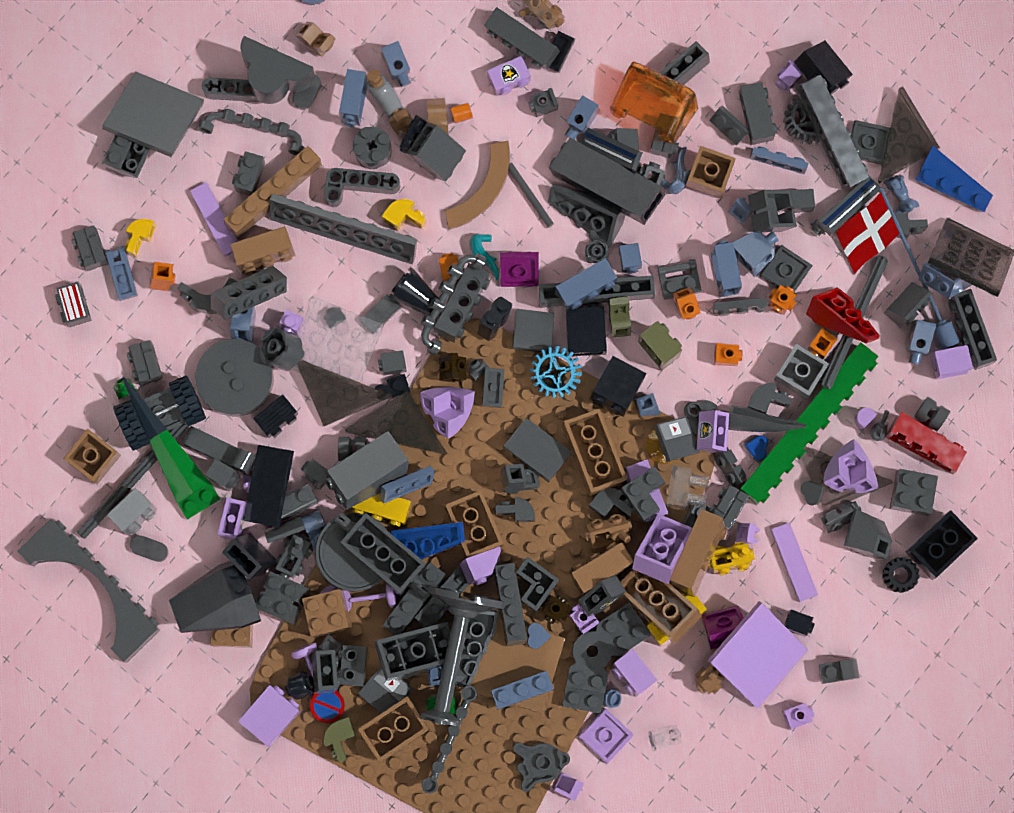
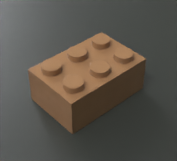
(263, 250)
(479, 526)
(601, 567)
(393, 729)

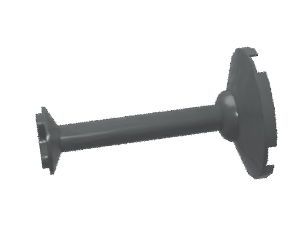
(463, 610)

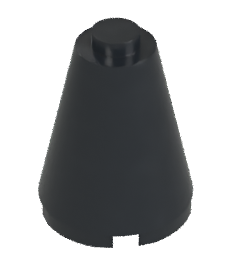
(413, 292)

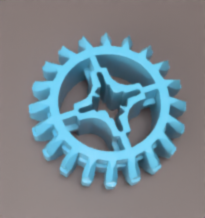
(554, 363)

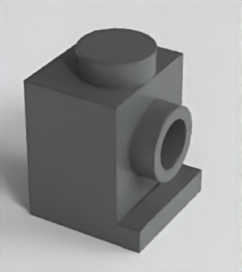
(542, 109)
(315, 473)

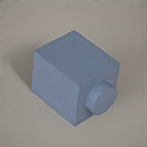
(630, 258)

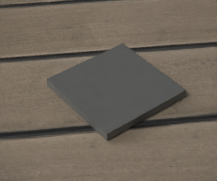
(153, 114)

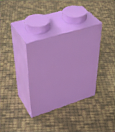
(270, 715)

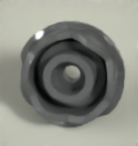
(599, 246)

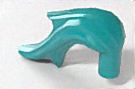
(476, 247)

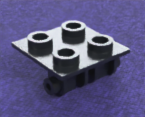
(414, 129)

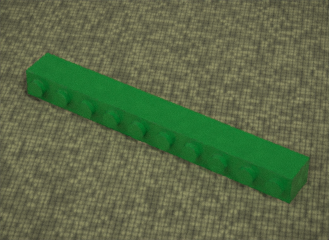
(814, 417)

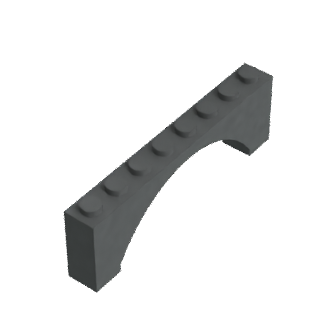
(132, 624)

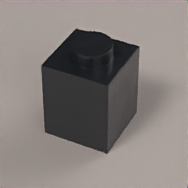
(799, 623)

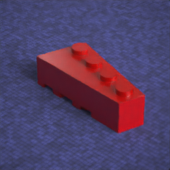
(926, 443)

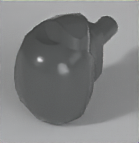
(879, 429)

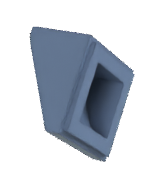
(647, 405)

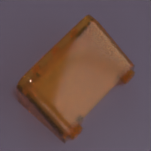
(655, 101)

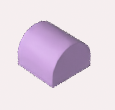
(864, 417)

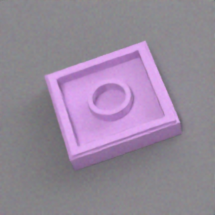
(606, 736)

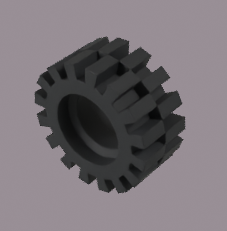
(912, 571)

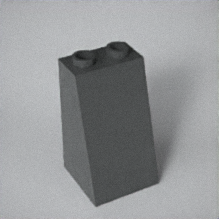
(367, 470)

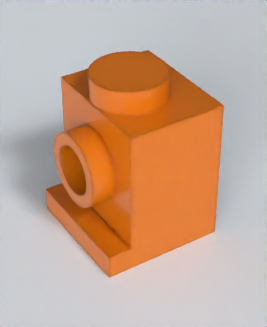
(824, 338)
(721, 358)

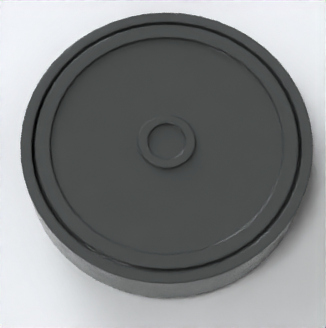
(234, 378)
(338, 565)

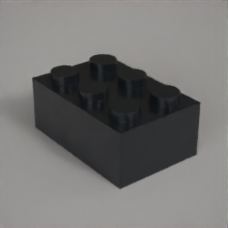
(941, 545)

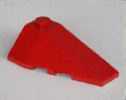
(836, 312)

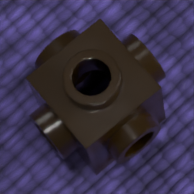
(452, 368)
(552, 616)

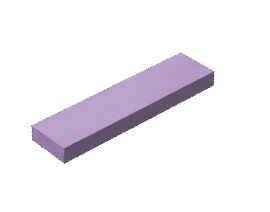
(214, 217)
(794, 562)

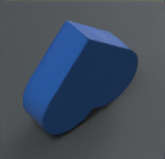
(757, 447)

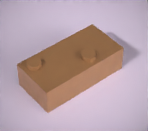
(594, 452)
(698, 552)
(660, 604)

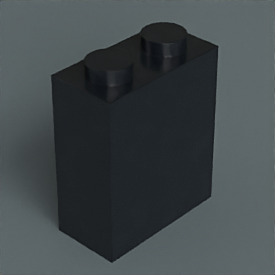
(825, 62)
(586, 330)
(617, 386)
(249, 556)

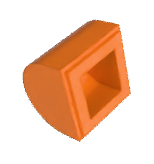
(461, 113)

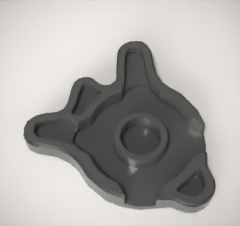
(540, 764)

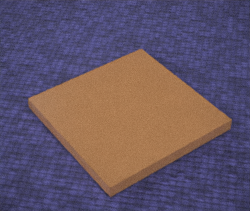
(513, 663)

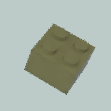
(660, 345)

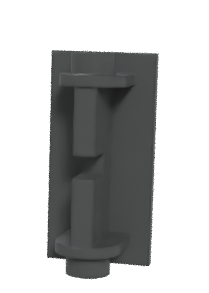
(725, 461)
(836, 521)

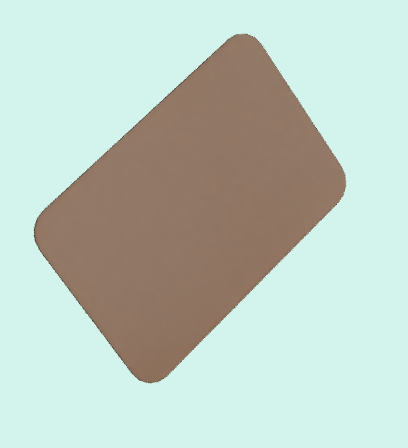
(482, 766)

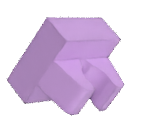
(746, 533)

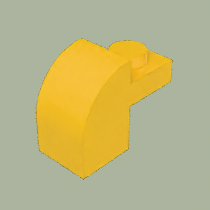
(400, 211)

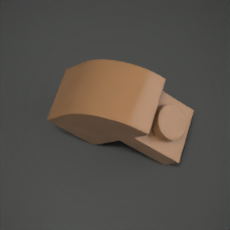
(315, 38)
(437, 113)

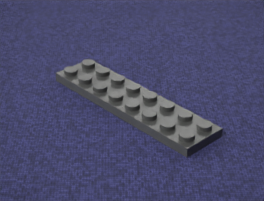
(343, 229)

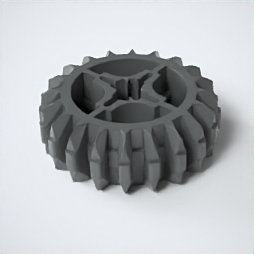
(797, 129)

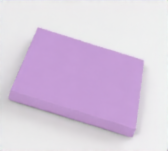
(757, 654)

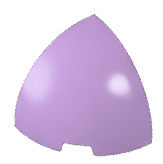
(448, 408)
(850, 470)

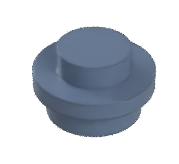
(612, 698)

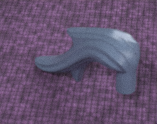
(681, 176)

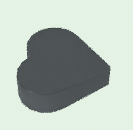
(813, 492)

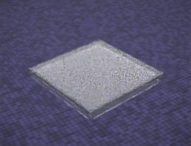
(338, 339)

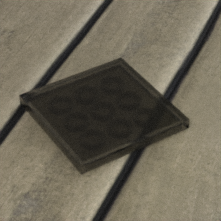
(971, 257)

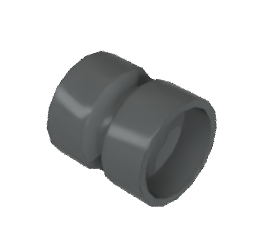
(938, 417)
(345, 446)

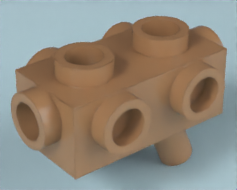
(548, 13)
(608, 531)
(709, 680)

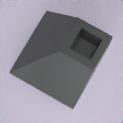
(868, 535)

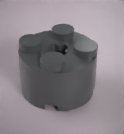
(372, 137)
(281, 349)

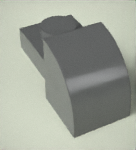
(912, 226)
(522, 510)
(839, 671)

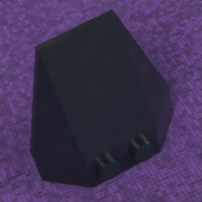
(216, 602)

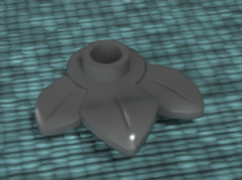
(699, 407)

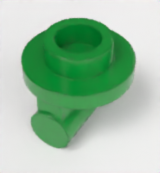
(120, 388)

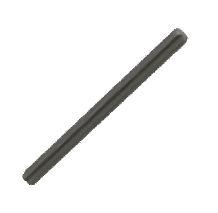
(862, 304)
(124, 487)

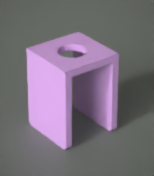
(951, 362)

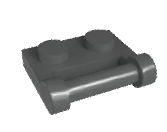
(679, 283)

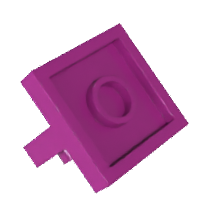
(519, 269)
(721, 624)

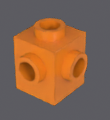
(778, 305)

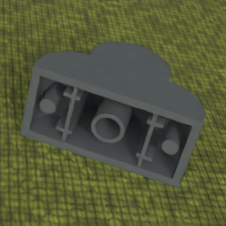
(273, 72)
(413, 651)

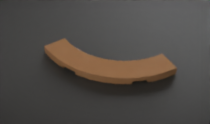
(487, 192)

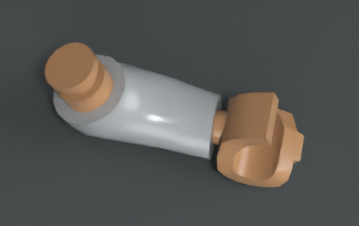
(388, 99)

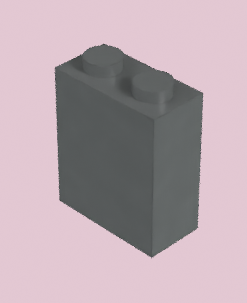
(436, 151)

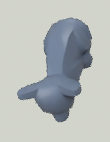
(900, 191)

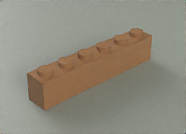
(281, 183)

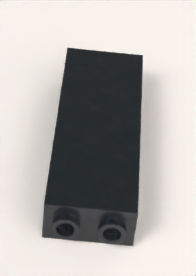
(607, 181)

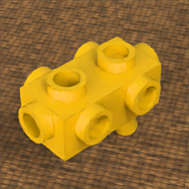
(736, 557)

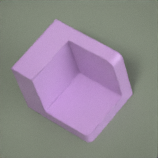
(568, 786)

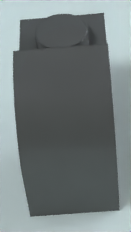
(765, 394)
(517, 478)
(607, 500)

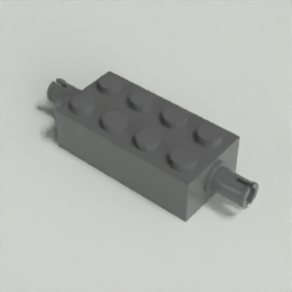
(382, 554)

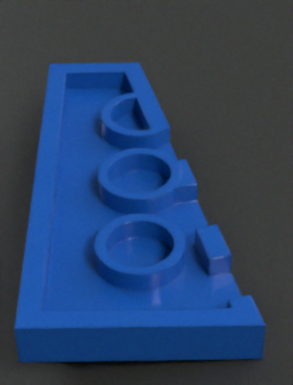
(950, 179)
(431, 539)

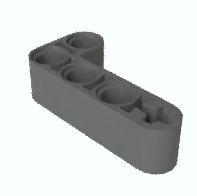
(223, 83)
(362, 185)
(217, 449)

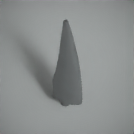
(751, 420)

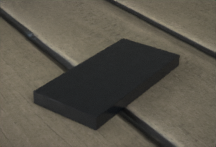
(268, 486)

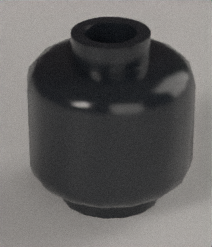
(299, 685)

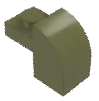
(619, 316)
(335, 734)

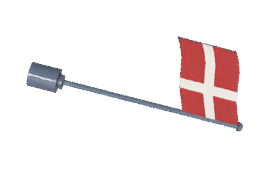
(870, 234)

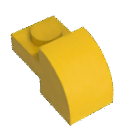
(140, 231)

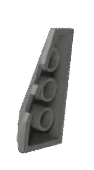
(588, 213)
(478, 636)

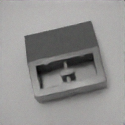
(125, 157)
(904, 308)

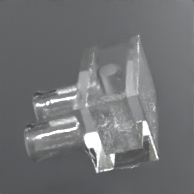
(679, 484)

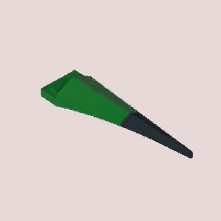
(187, 482)

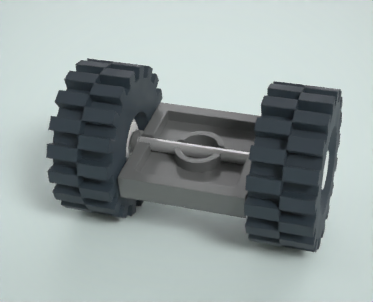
(171, 406)

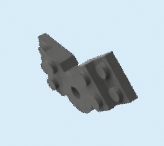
(587, 676)

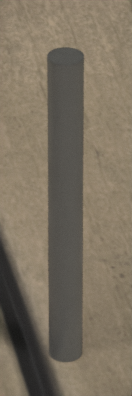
(529, 194)

